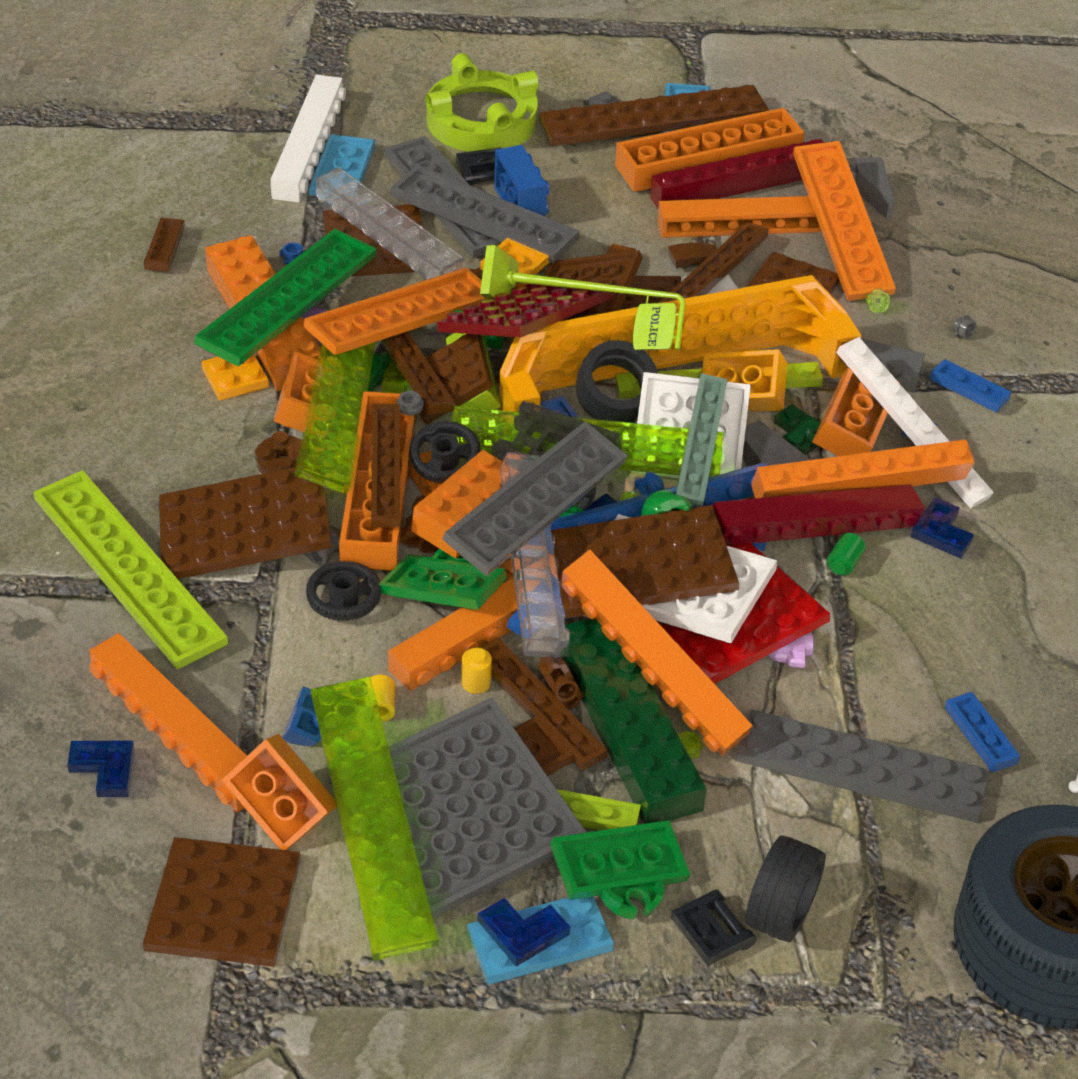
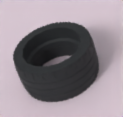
(618, 354)
(785, 888)

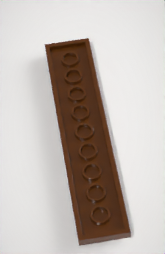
(649, 114)

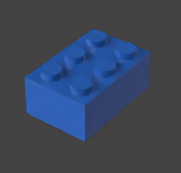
(520, 180)

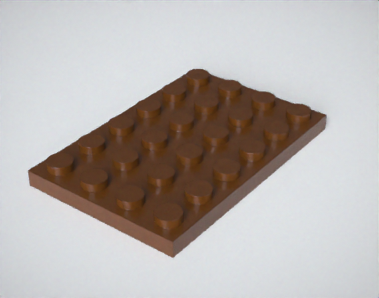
(242, 522)
(653, 555)

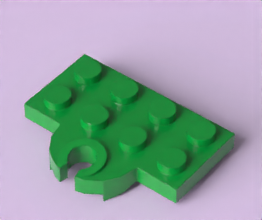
(442, 581)
(621, 865)

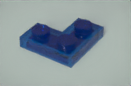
(937, 529)
(109, 759)
(520, 937)

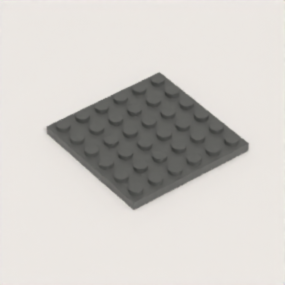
(476, 804)

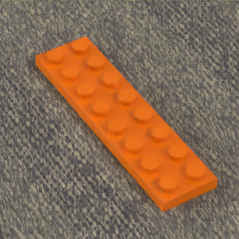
(843, 220)
(395, 311)

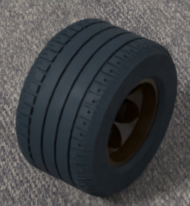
(1022, 915)

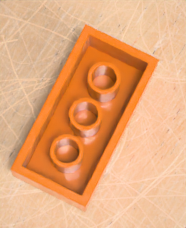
(851, 419)
(456, 499)

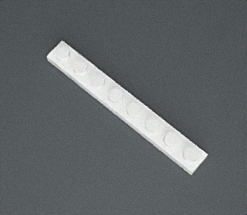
(906, 412)

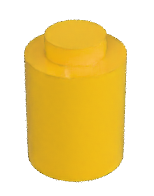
(476, 670)
(385, 695)

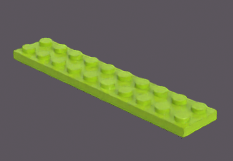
(131, 570)

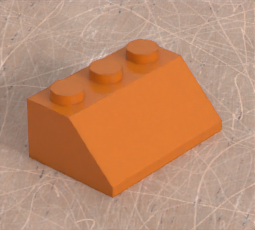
(280, 792)

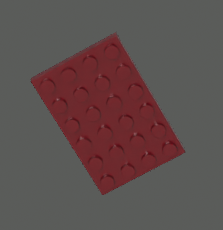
(522, 310)

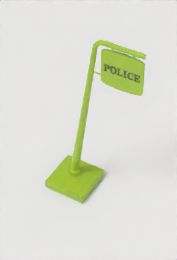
(653, 322)

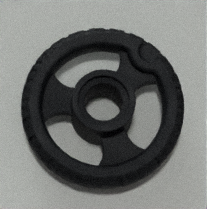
(444, 449)
(344, 590)

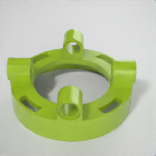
(502, 127)

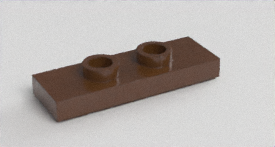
(164, 244)

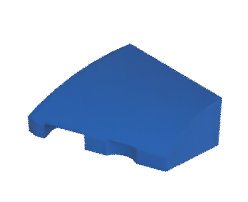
(302, 724)

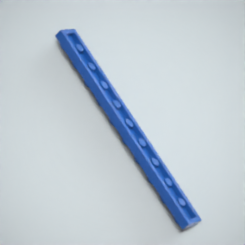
(722, 487)

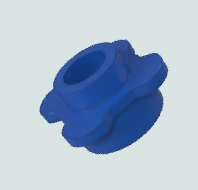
(291, 251)
(651, 479)

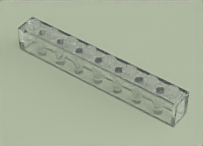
(387, 225)
(537, 581)

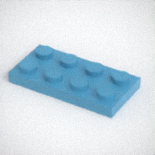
(586, 939)

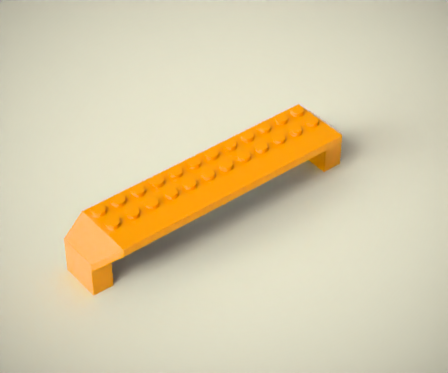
(735, 320)

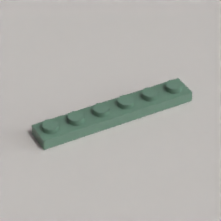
(701, 439)

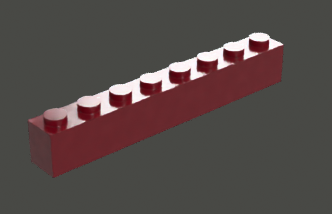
(729, 176)
(818, 514)

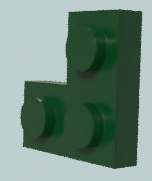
(800, 428)

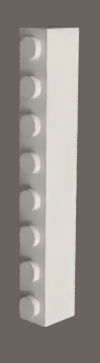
(307, 139)

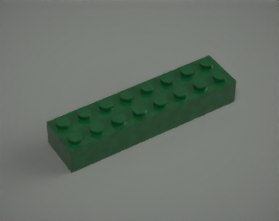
(633, 726)

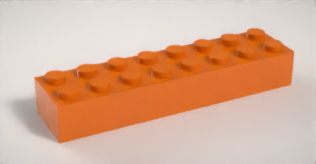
(704, 143)
(237, 271)
(360, 542)

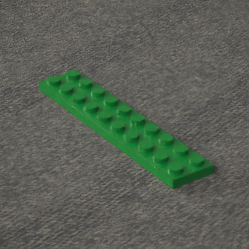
(284, 297)

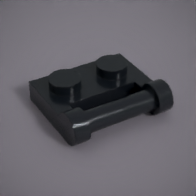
(477, 161)
(705, 931)

